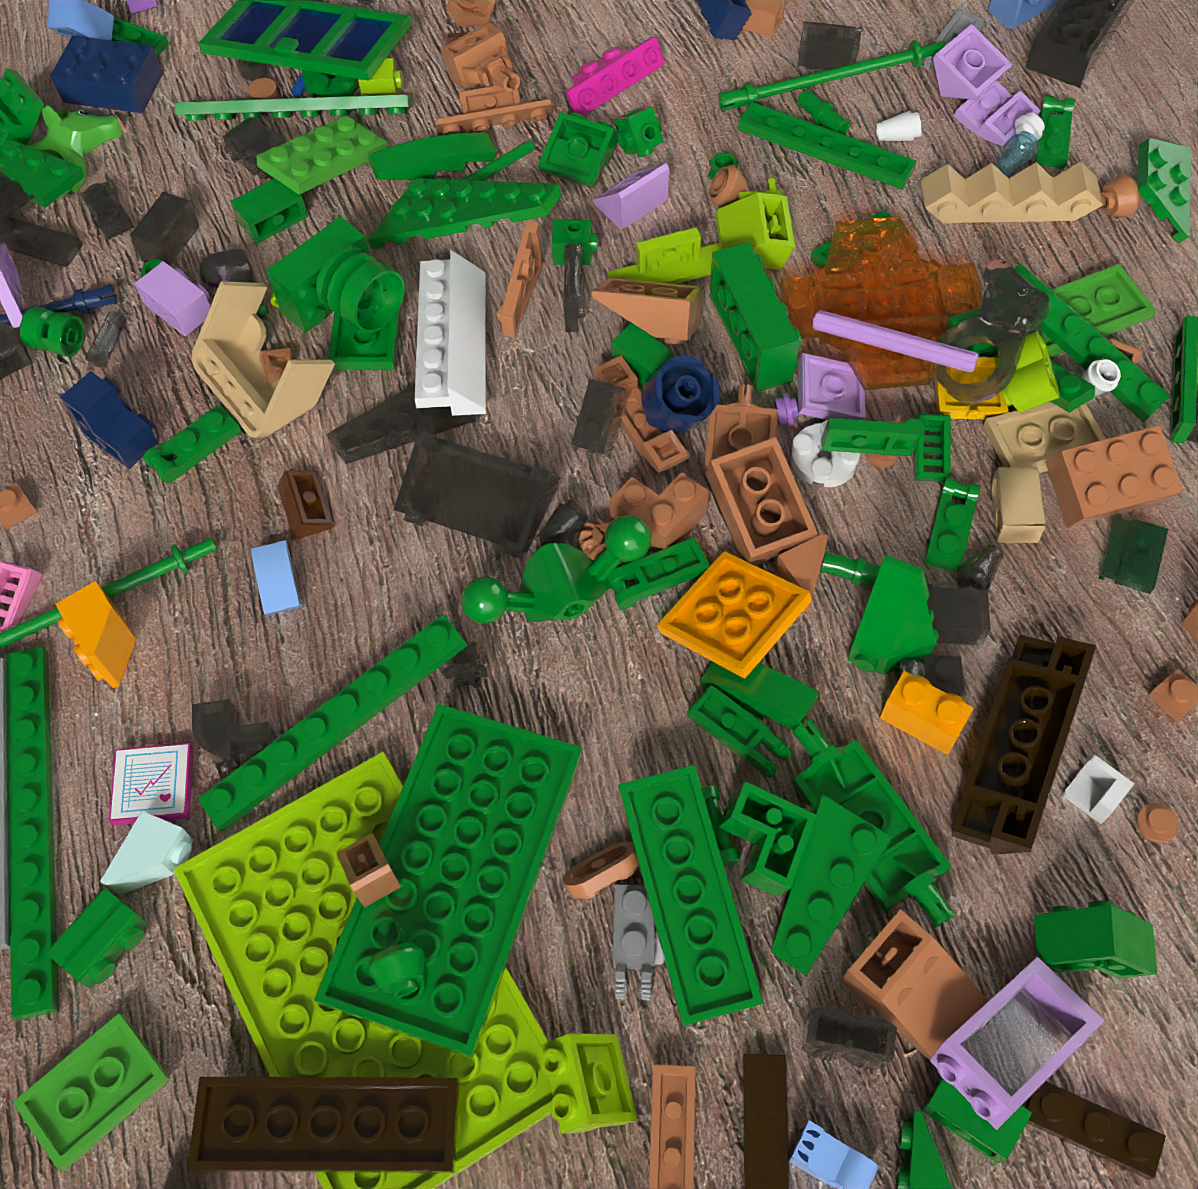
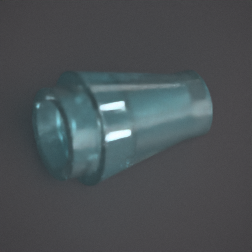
(1018, 151)

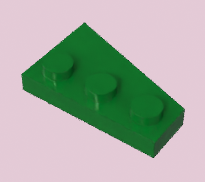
(38, 172)

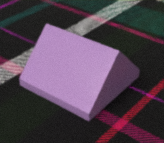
(969, 65)
(635, 195)

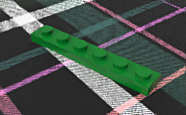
(827, 145)
(1087, 345)

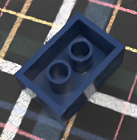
(107, 74)

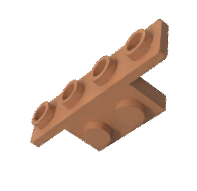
(492, 107)

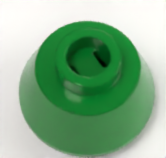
(398, 969)

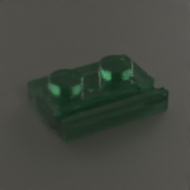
(1133, 554)

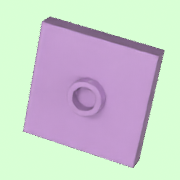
(829, 389)

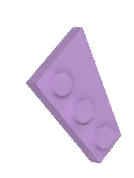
(10, 287)

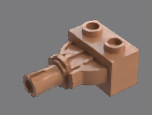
(480, 59)

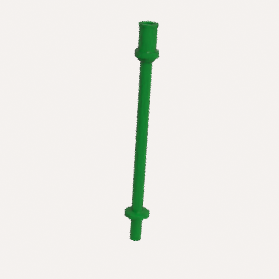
(750, 93)
(177, 560)

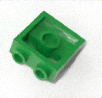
(18, 108)
(578, 149)

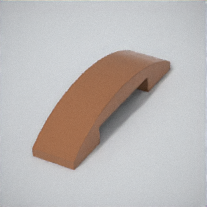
(657, 447)

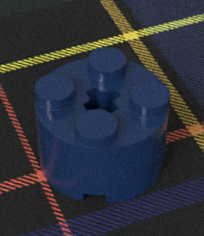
(679, 395)

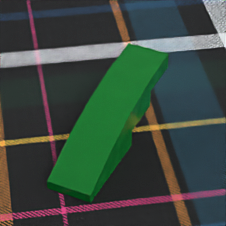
(431, 154)

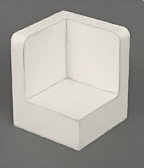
(1097, 789)

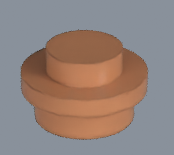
(1157, 823)

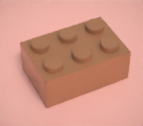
(1113, 476)
(760, 501)

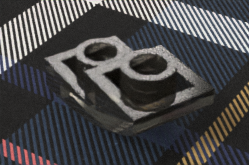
(106, 210)

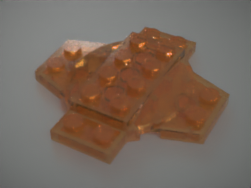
(881, 281)

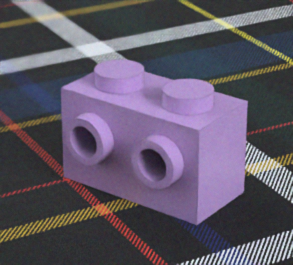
(174, 297)

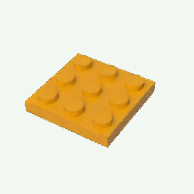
(734, 613)

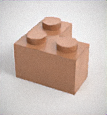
(668, 514)

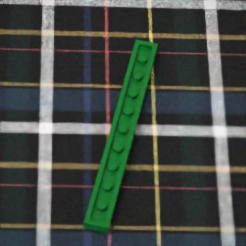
(31, 836)

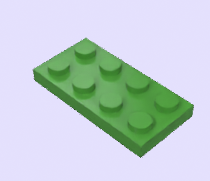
(321, 154)
(1106, 301)

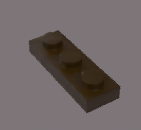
(1096, 1129)

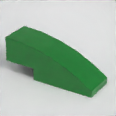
(640, 351)
(765, 693)

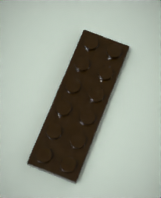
(325, 1125)

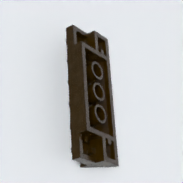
(1022, 744)

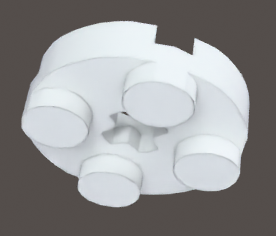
(820, 470)

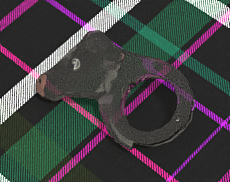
(1007, 315)

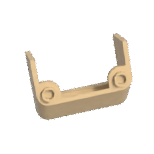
(231, 365)

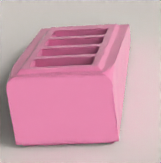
(23, 591)

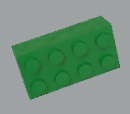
(754, 317)

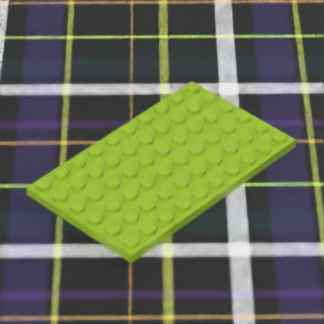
(272, 919)

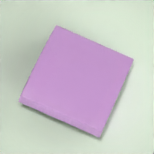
(995, 113)

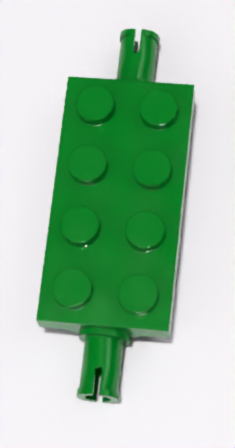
(856, 783)

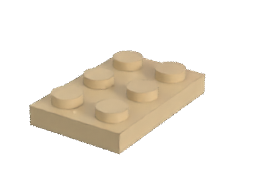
(1040, 434)

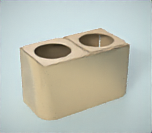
(1017, 505)

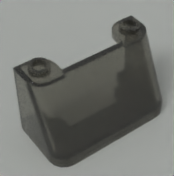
(475, 493)

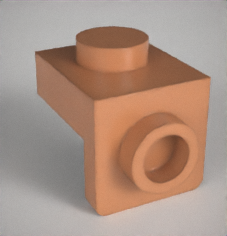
(470, 12)

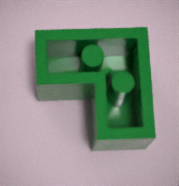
(777, 835)
(1096, 940)

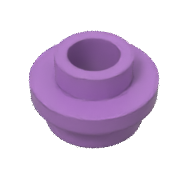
(786, 408)

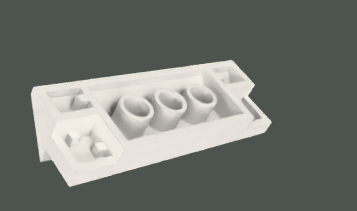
(451, 336)

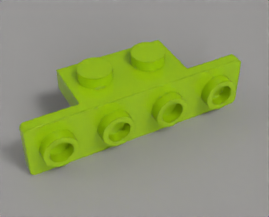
(669, 259)

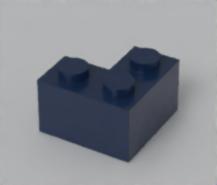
(108, 419)

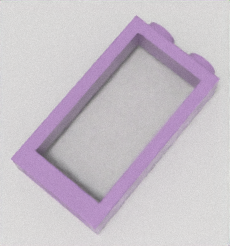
(1015, 1042)

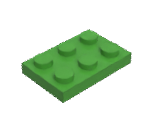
(91, 1091)

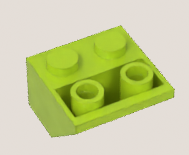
(762, 222)

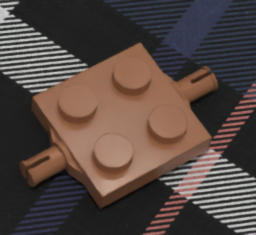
(738, 426)

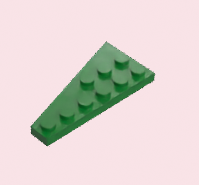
(450, 206)

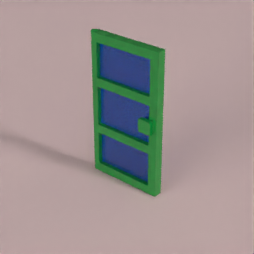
(307, 36)

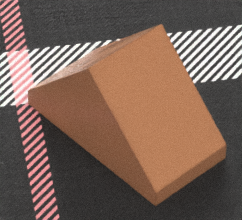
(803, 564)
(367, 870)

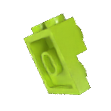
(587, 1082)

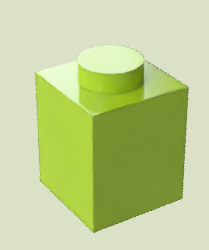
(384, 81)

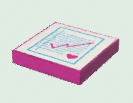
(151, 781)

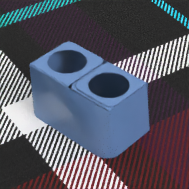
(79, 19)

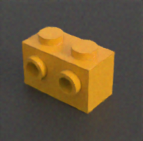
(926, 712)

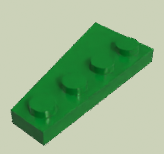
(828, 880)

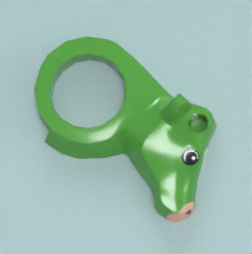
(74, 135)

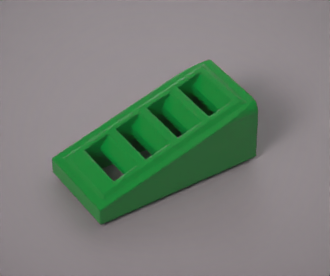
(942, 425)

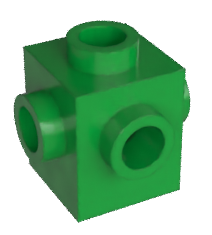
(639, 131)
(572, 231)

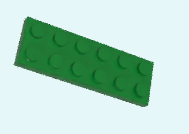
(689, 896)

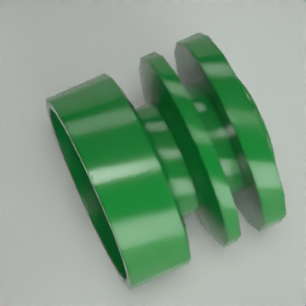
(360, 289)

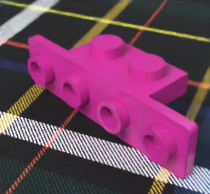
(612, 74)

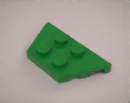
(1166, 182)

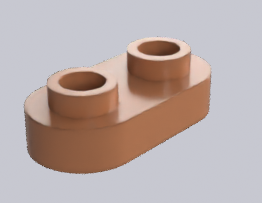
(601, 870)

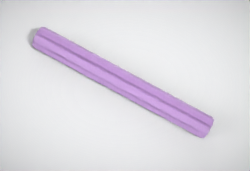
(895, 341)

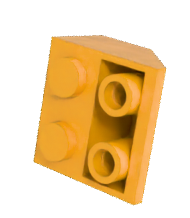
(98, 632)

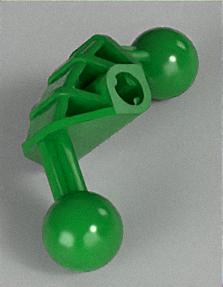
(559, 578)

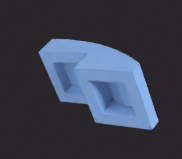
(275, 578)

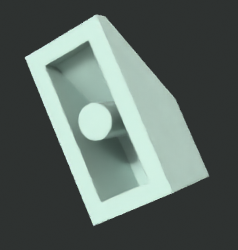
(147, 854)

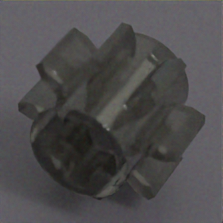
(470, 674)

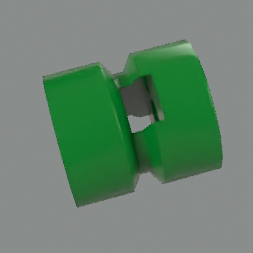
(52, 331)

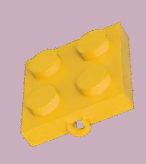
(963, 410)

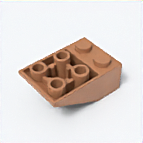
(914, 985)

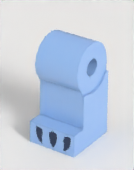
(832, 1160)

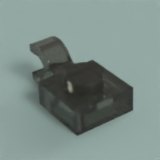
(940, 671)

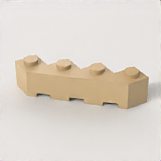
(1022, 198)

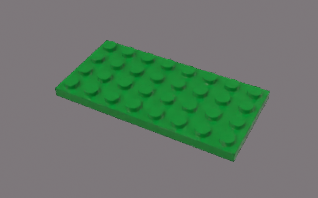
(467, 862)

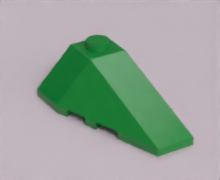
(895, 620)

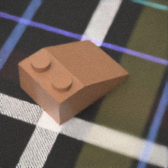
(655, 307)

